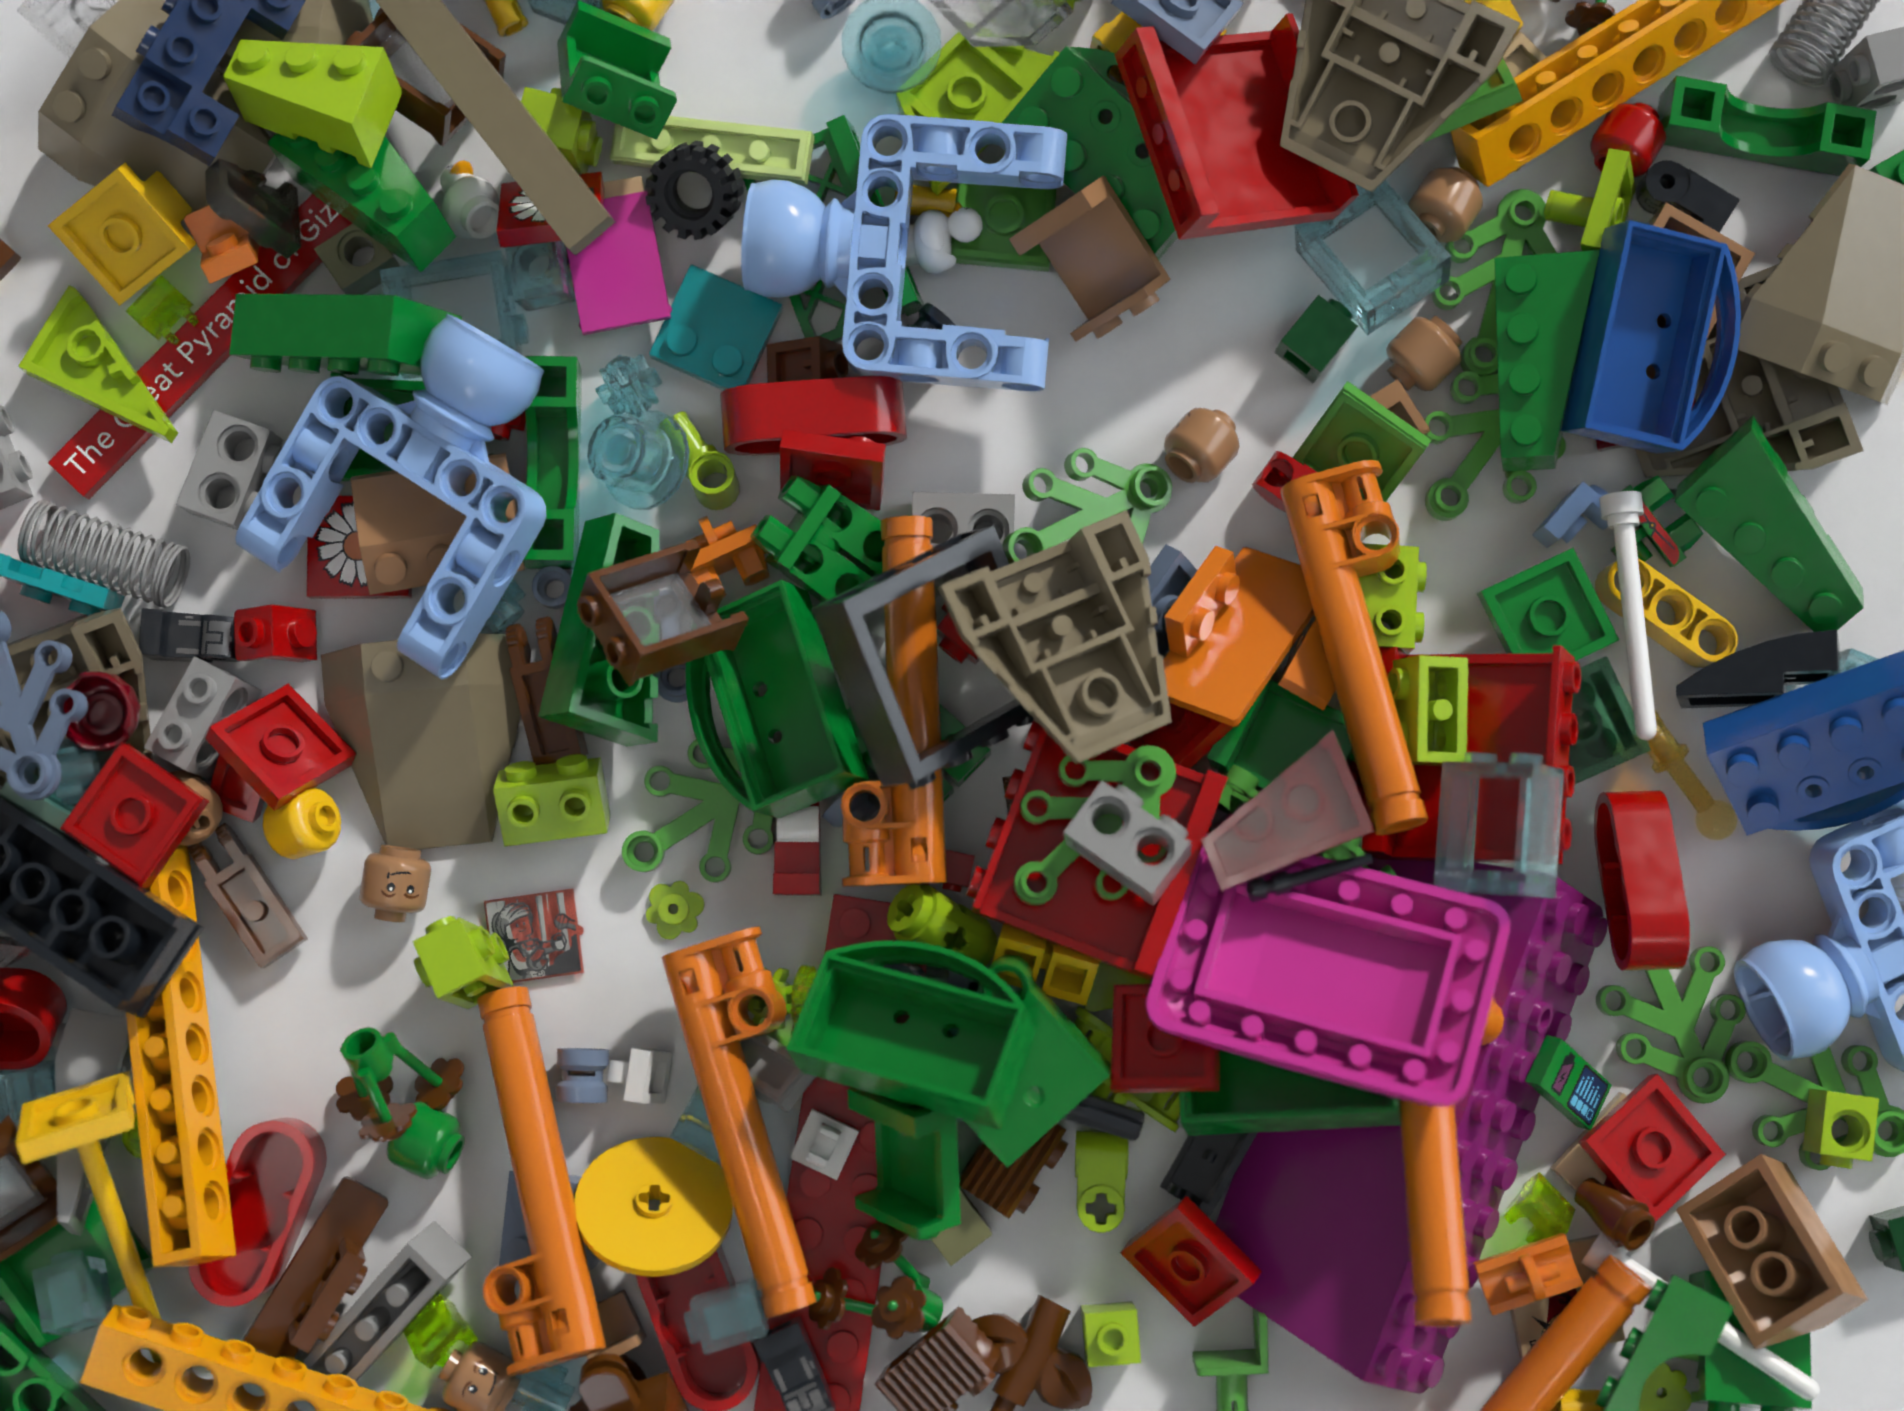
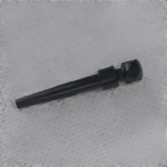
(1283, 883)

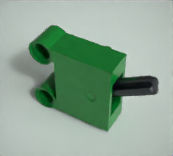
(1054, 1079)

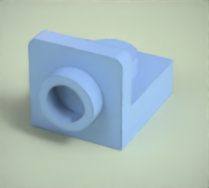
(1566, 518)

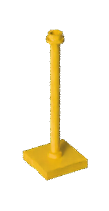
(79, 1120)

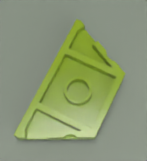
(974, 84)

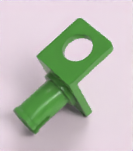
(1234, 1366)

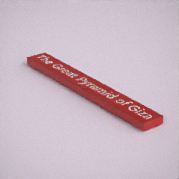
(182, 368)

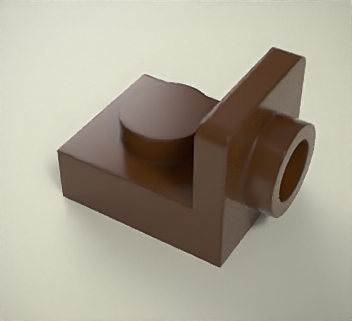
(805, 360)

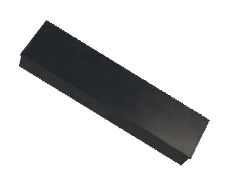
(87, 915)

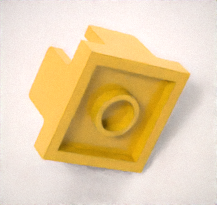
(126, 230)

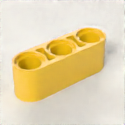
(1690, 616)

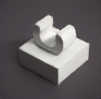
(644, 1075)
(824, 1144)

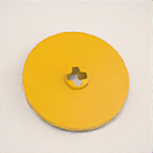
(616, 1214)

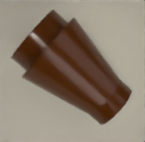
(1618, 1216)

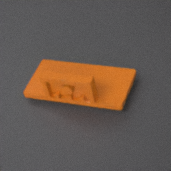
(1233, 631)

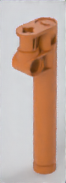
(1328, 534)
(909, 829)
(711, 997)
(1436, 1206)
(556, 1304)
(1572, 1340)

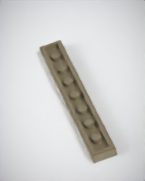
(501, 120)

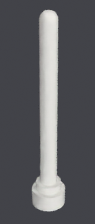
(1622, 515)
(1730, 1337)

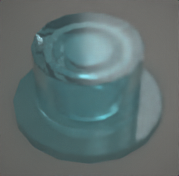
(891, 44)
(639, 457)

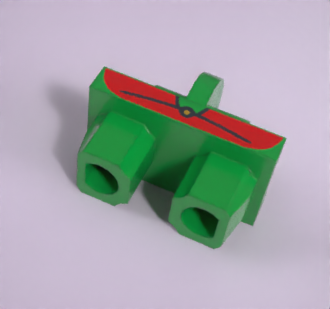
(1668, 541)

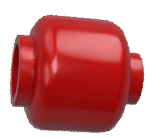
(1630, 129)

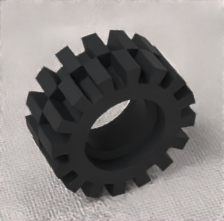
(668, 203)

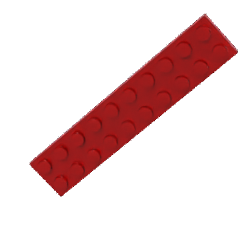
(825, 1207)

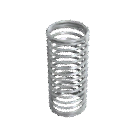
(1810, 52)
(161, 574)

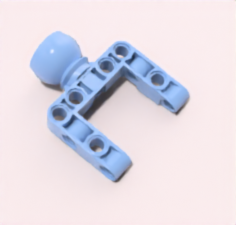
(858, 246)
(435, 444)
(1806, 991)

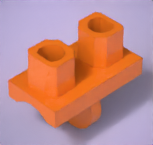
(726, 549)
(1527, 1274)

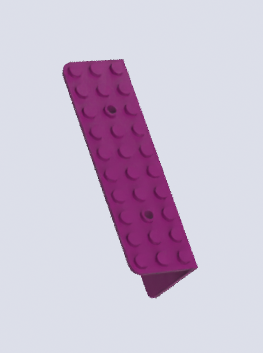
(1330, 1204)

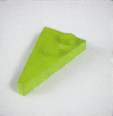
(85, 362)

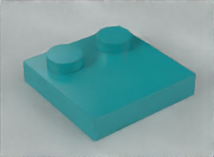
(716, 330)

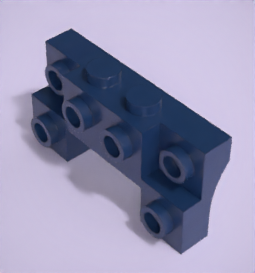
(179, 61)

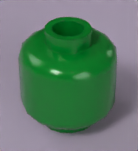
(429, 1144)

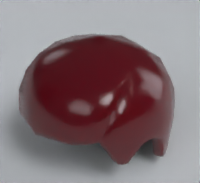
(110, 714)

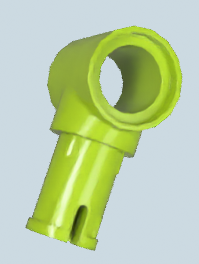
(705, 461)

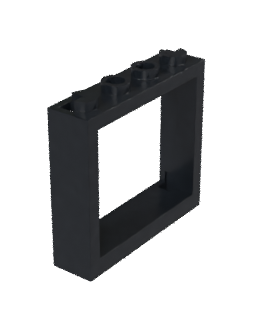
(866, 681)

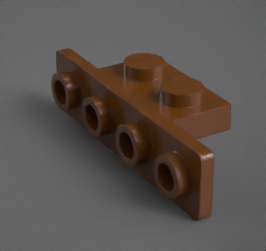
(319, 1274)

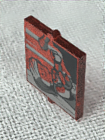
(538, 934)

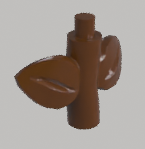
(1034, 1361)

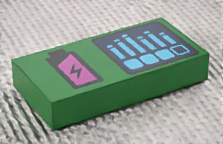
(1568, 1082)

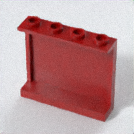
(1220, 130)
(1511, 708)
(1115, 932)

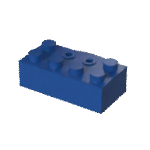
(1636, 279)
(1815, 751)

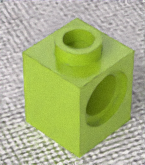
(1860, 1116)
(1110, 1334)

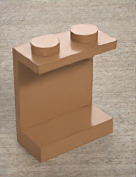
(1097, 256)

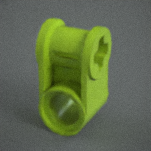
(1101, 1168)

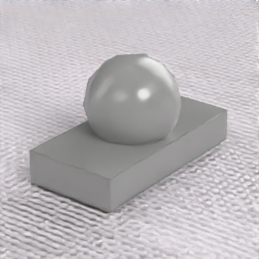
(774, 1072)

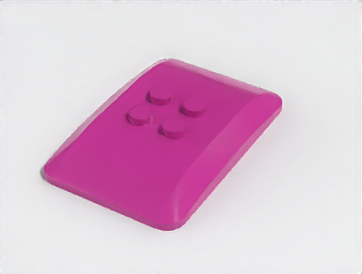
(1336, 979)

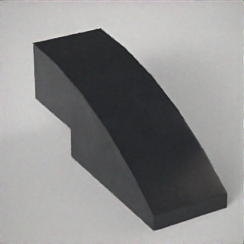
(1762, 671)

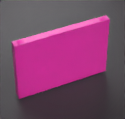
(620, 272)

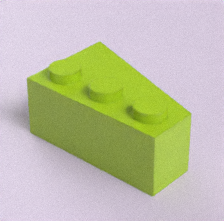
(317, 92)

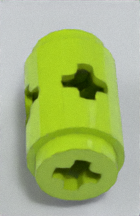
(935, 919)

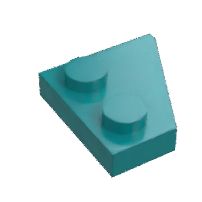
(44, 583)

